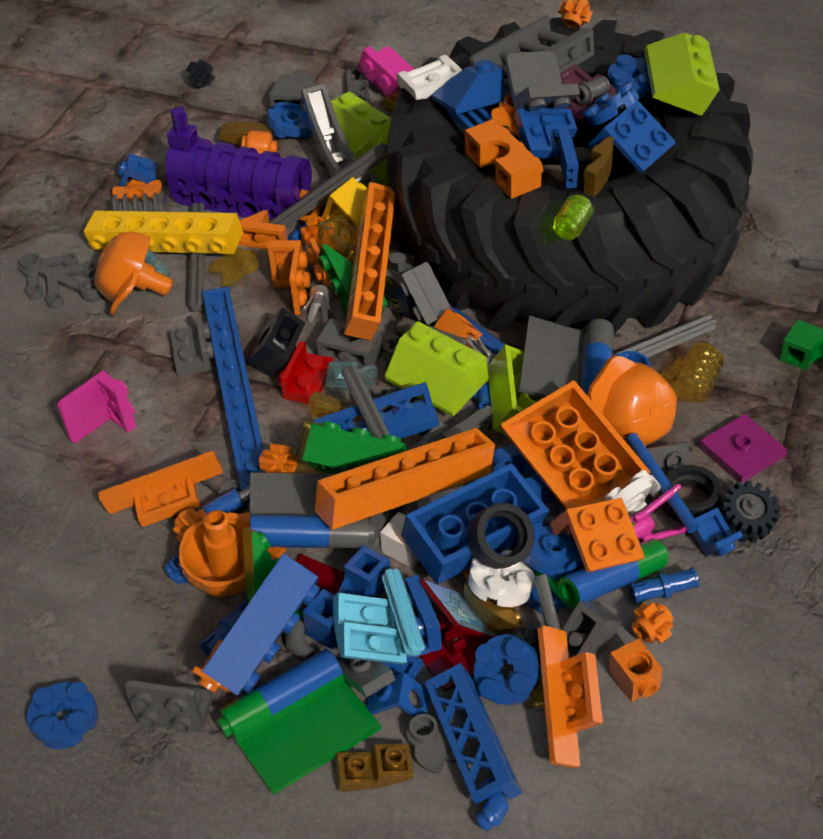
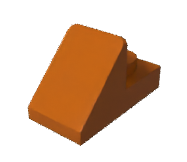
(258, 231)

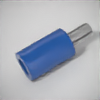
(230, 501)

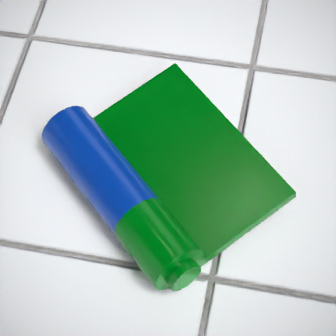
(592, 585)
(297, 721)

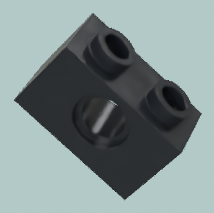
(276, 342)

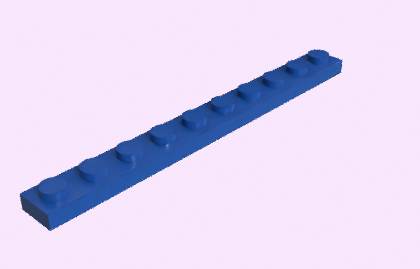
(234, 383)

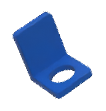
(398, 695)

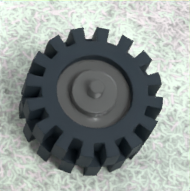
(749, 510)

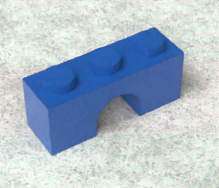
(361, 578)

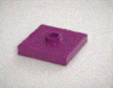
(743, 448)

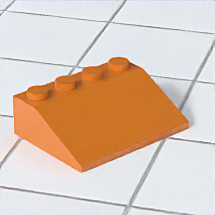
(573, 447)

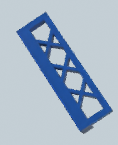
(401, 421)
(484, 732)

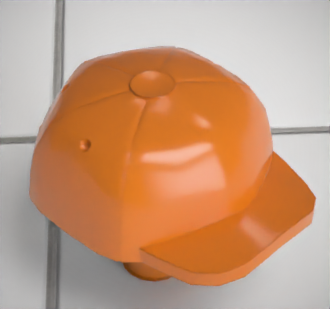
(123, 267)
(634, 399)
(214, 553)

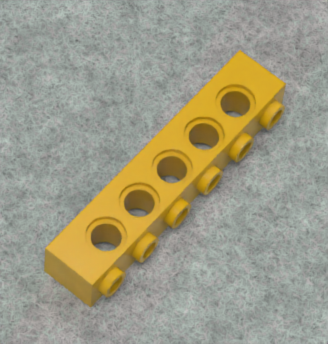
(169, 230)

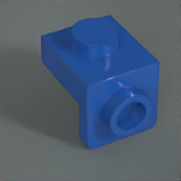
(137, 168)
(715, 534)

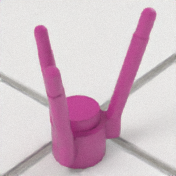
(644, 523)

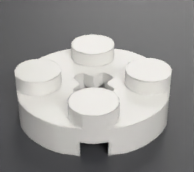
(636, 492)
(491, 582)

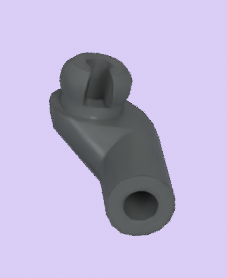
(296, 643)

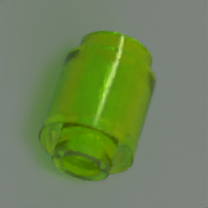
(573, 217)

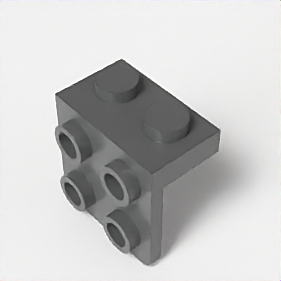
(537, 81)

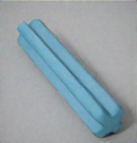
(403, 612)

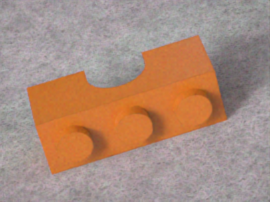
(515, 166)

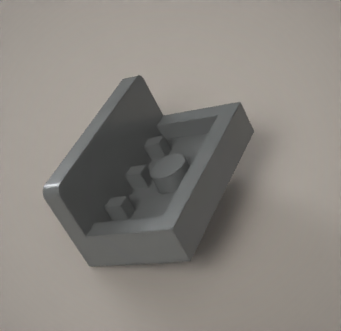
(426, 291)

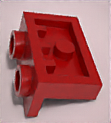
(304, 374)

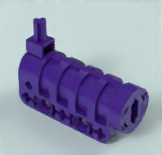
(230, 174)

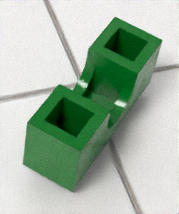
(803, 345)

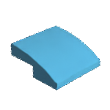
(367, 629)

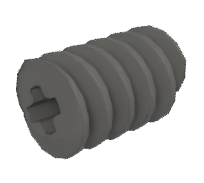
(153, 205)

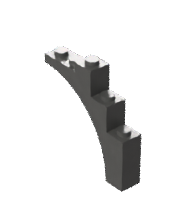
(328, 137)

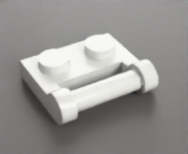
(429, 78)

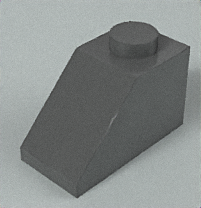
(590, 628)

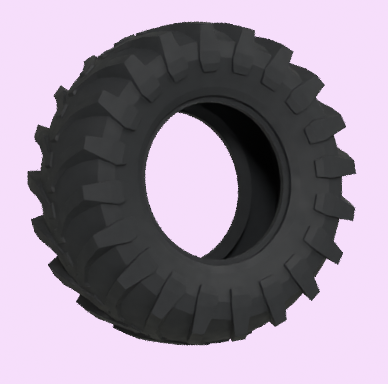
(650, 233)

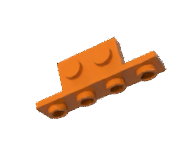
(163, 491)
(569, 695)

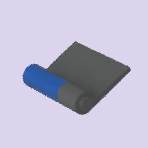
(563, 354)
(286, 515)

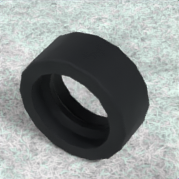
(697, 477)
(521, 525)

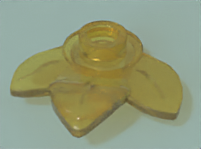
(235, 266)

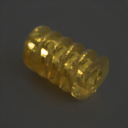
(698, 372)

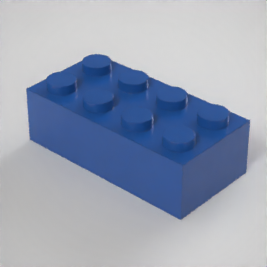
(440, 528)
(261, 625)

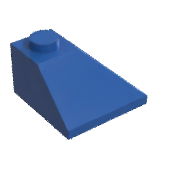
(472, 88)

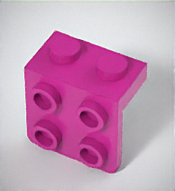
(382, 68)
(94, 404)

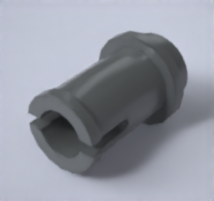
(592, 89)
(221, 484)

